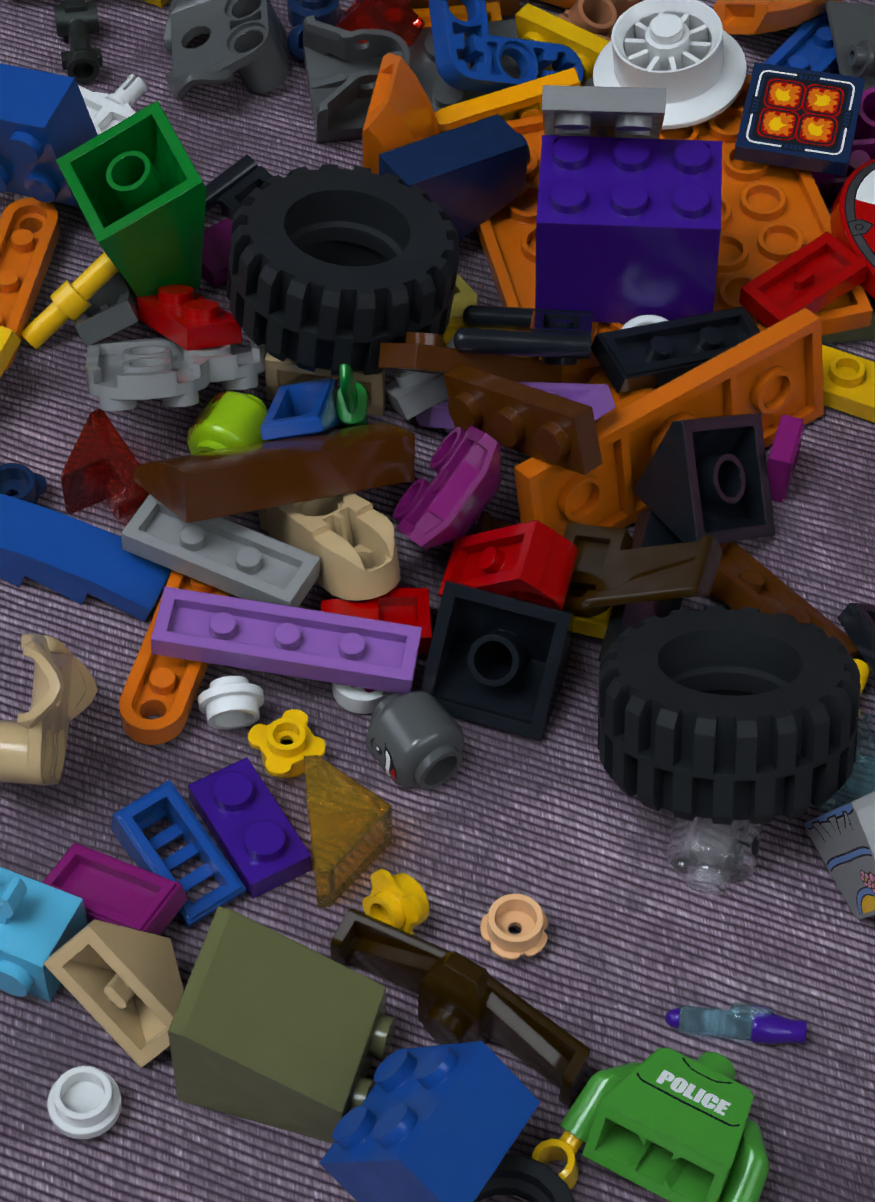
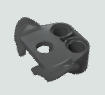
(242, 38)

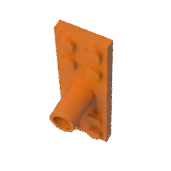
(765, 375)

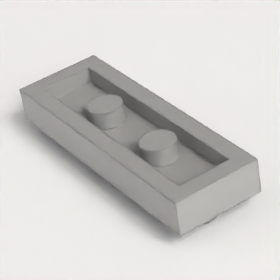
(222, 555)

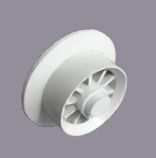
(677, 49)

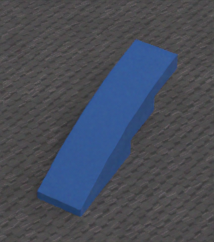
(74, 558)

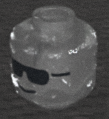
(713, 853)

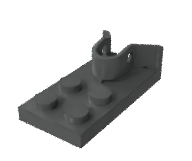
(345, 72)

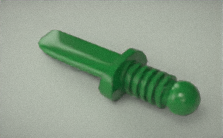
(351, 399)

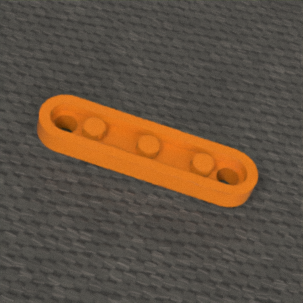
(26, 248)
(162, 683)

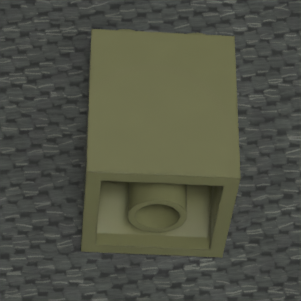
(276, 1030)

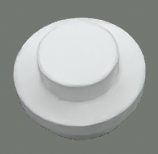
(231, 703)
(84, 1102)

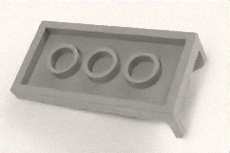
(603, 111)

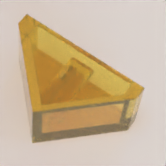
(345, 828)

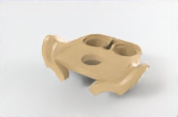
(62, 689)

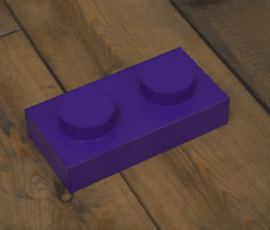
(250, 827)

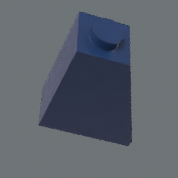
(465, 169)

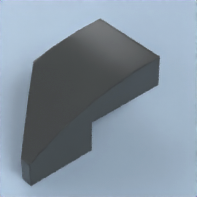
(110, 311)

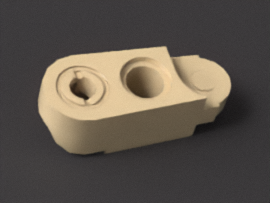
(349, 537)

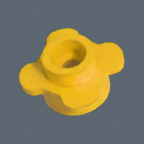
(282, 759)
(396, 900)

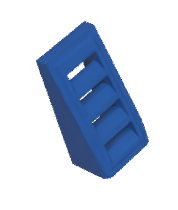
(302, 410)
(169, 804)

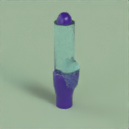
(741, 1022)

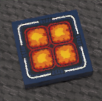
(799, 119)

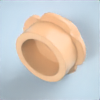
(520, 912)

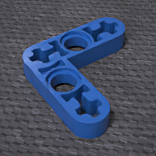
(485, 51)

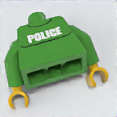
(667, 1128)

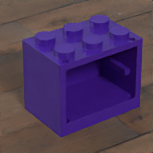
(628, 226)

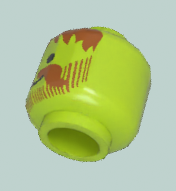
(227, 422)

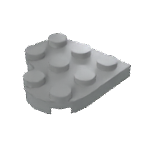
(161, 369)

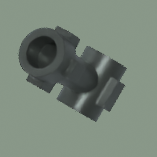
(77, 21)

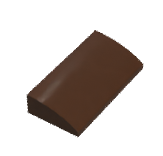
(280, 471)

